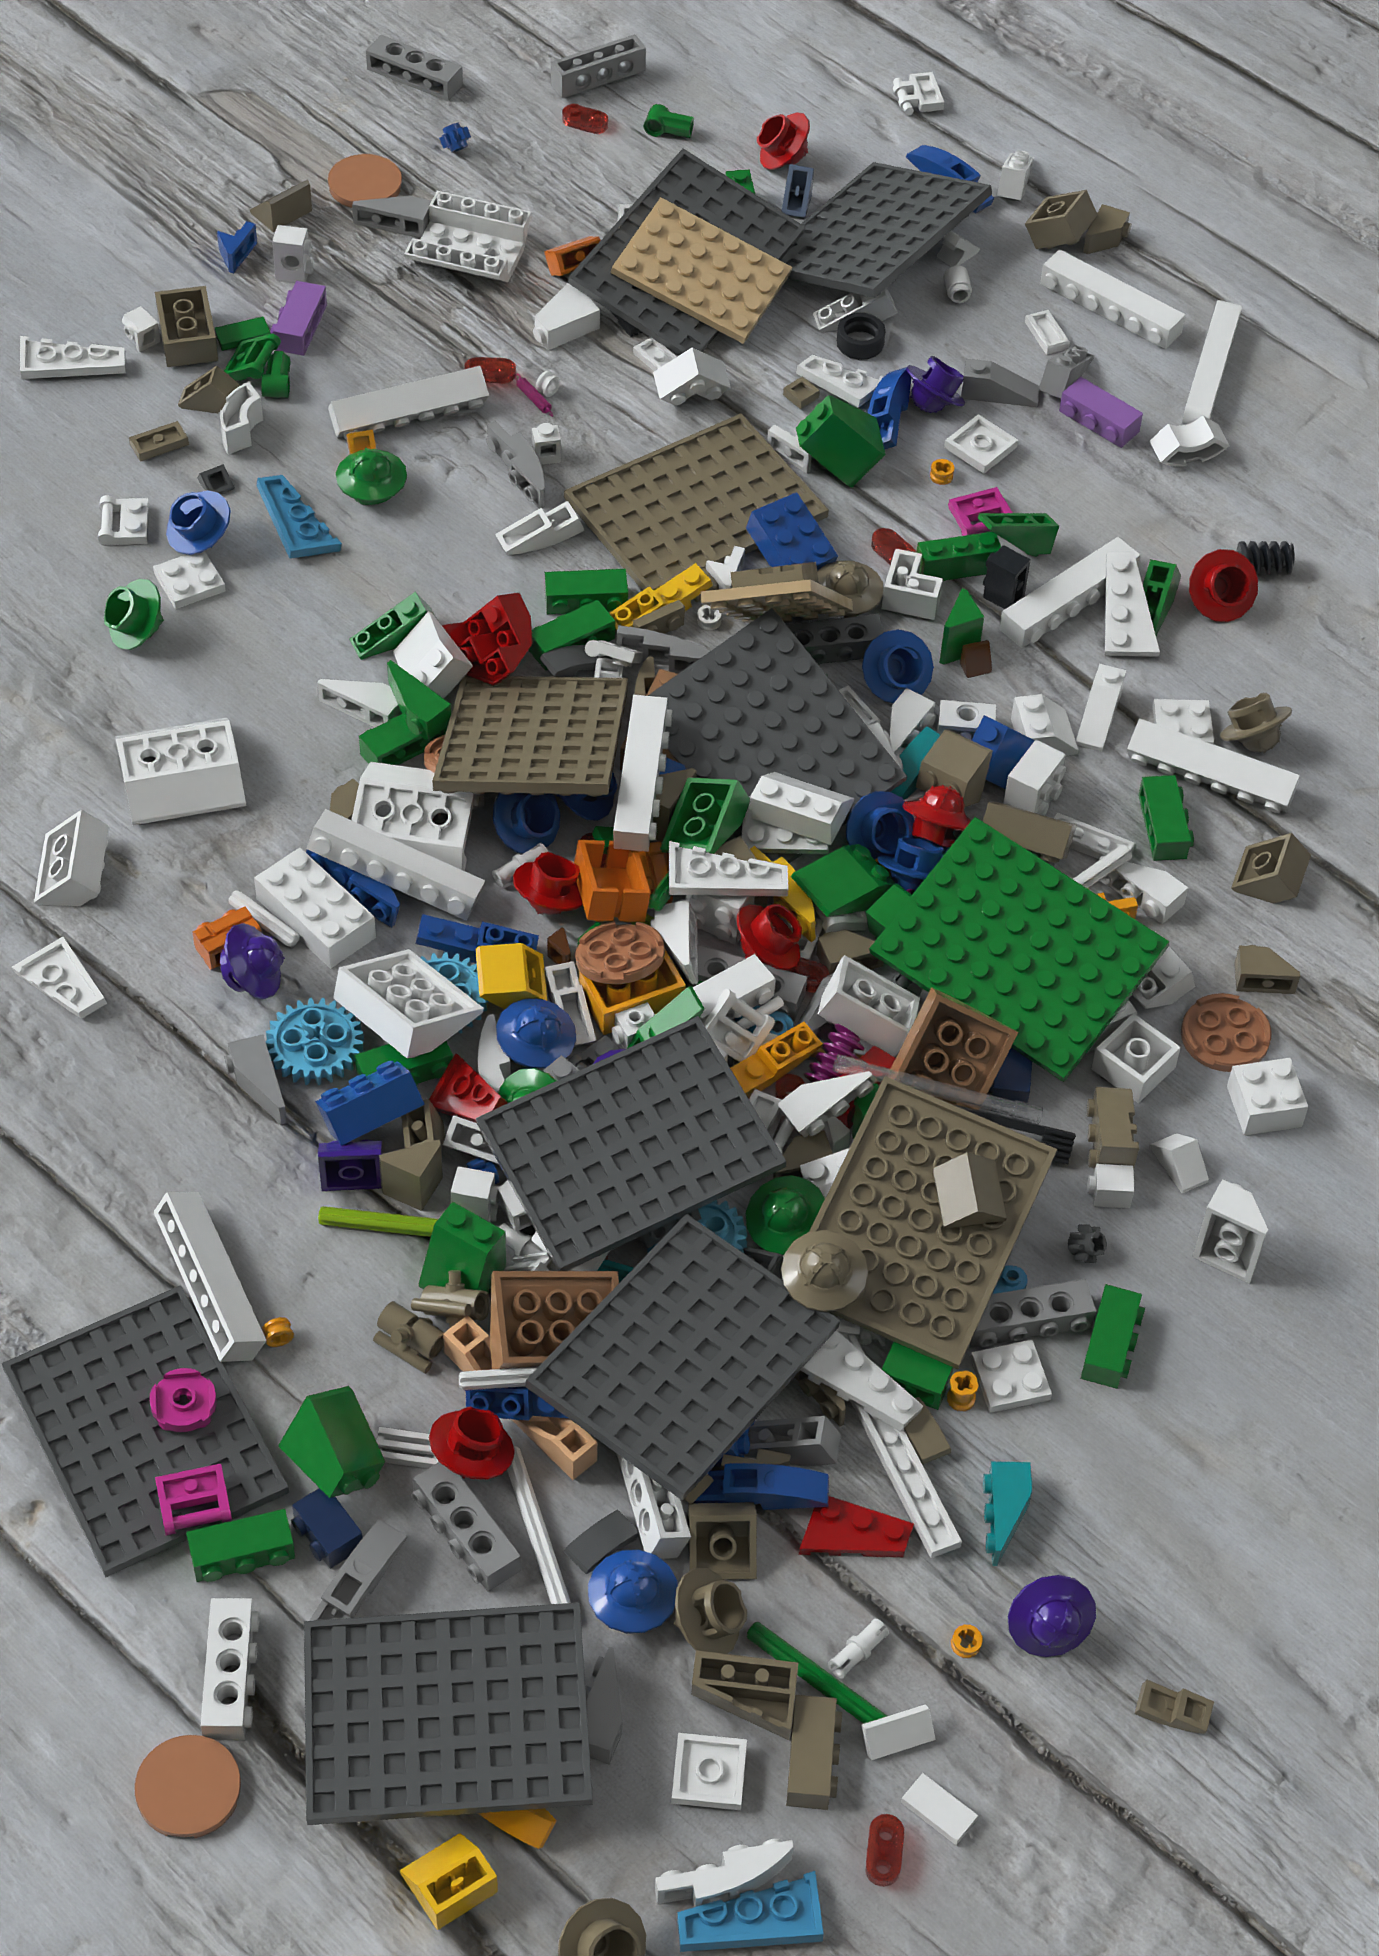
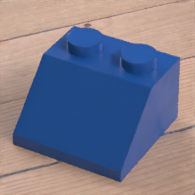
(1007, 748)

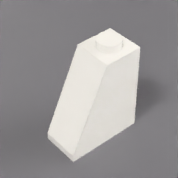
(566, 318)

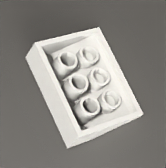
(405, 1001)

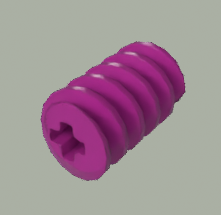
(842, 1043)

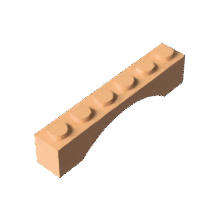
(558, 1438)

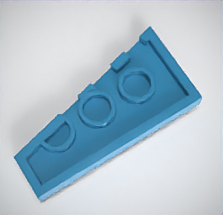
(294, 521)
(764, 1918)

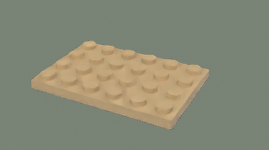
(701, 270)
(788, 599)

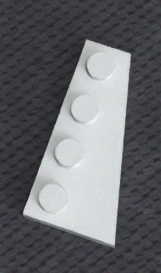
(59, 360)
(1127, 614)
(712, 874)
(861, 1380)

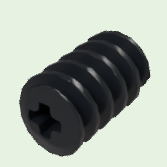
(1268, 556)

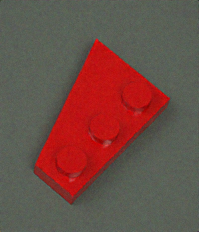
(464, 1092)
(855, 1529)

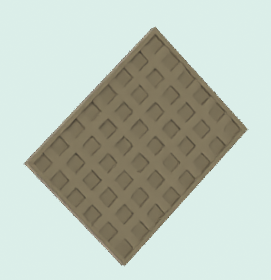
(687, 501)
(532, 736)

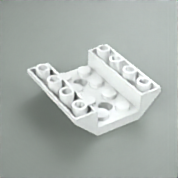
(472, 237)
(181, 776)
(412, 811)

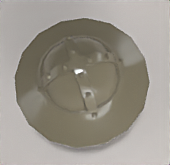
(855, 582)
(1256, 723)
(824, 1271)
(709, 1611)
(603, 1927)

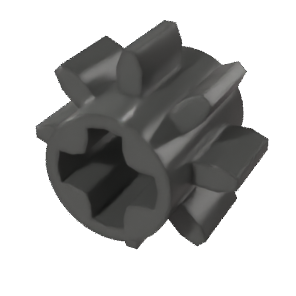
(1087, 1243)

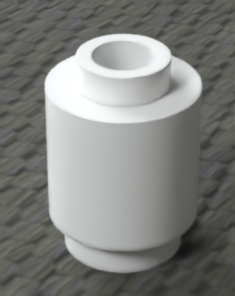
(957, 284)

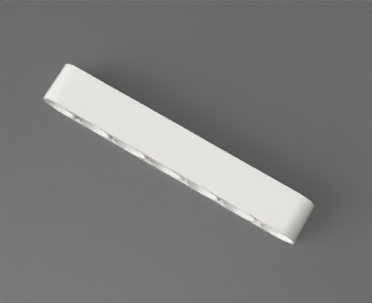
(1212, 361)

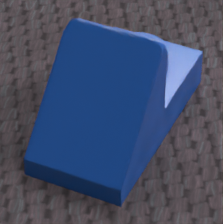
(236, 248)

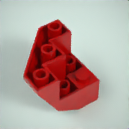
(494, 637)

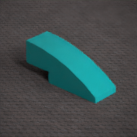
(912, 758)

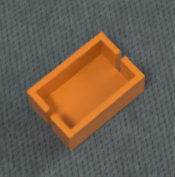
(617, 888)

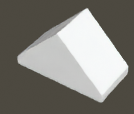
(1181, 1160)

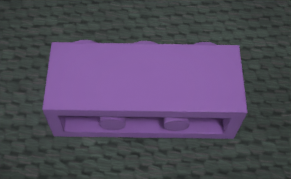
(300, 317)
(1101, 412)

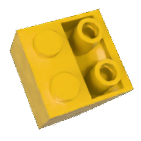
(510, 973)
(451, 1880)

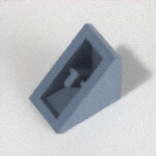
(798, 191)

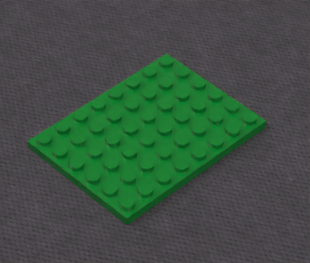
(1020, 946)

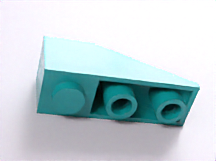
(1009, 1498)

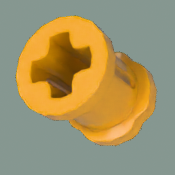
(962, 1391)

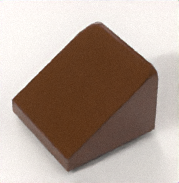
(976, 659)
(558, 947)

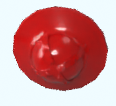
(783, 140)
(1223, 585)
(938, 815)
(549, 884)
(769, 936)
(472, 1443)

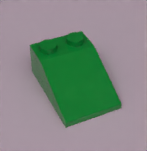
(707, 814)
(844, 881)

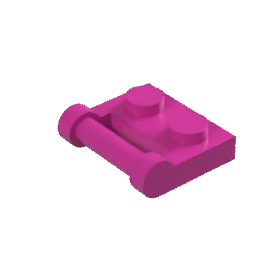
(967, 508)
(192, 1489)

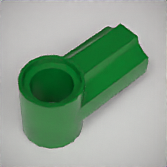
(662, 121)
(277, 379)

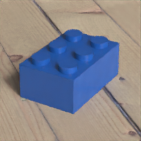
(789, 534)
(369, 1102)

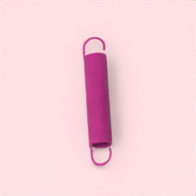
(540, 402)

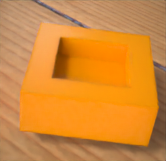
(360, 440)

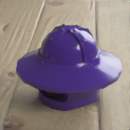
(935, 387)
(252, 961)
(1051, 1616)

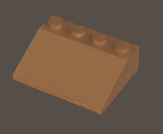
(954, 1045)
(539, 1311)

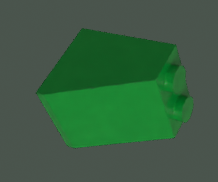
(842, 439)
(464, 1244)
(334, 1443)

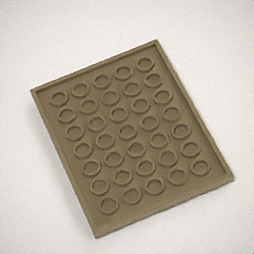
(926, 1280)

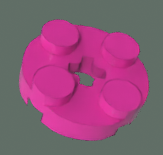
(183, 1417)

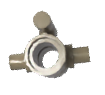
(453, 1301)
(409, 1336)

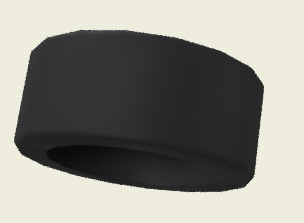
(860, 323)

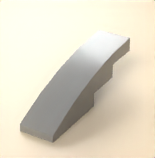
(663, 647)

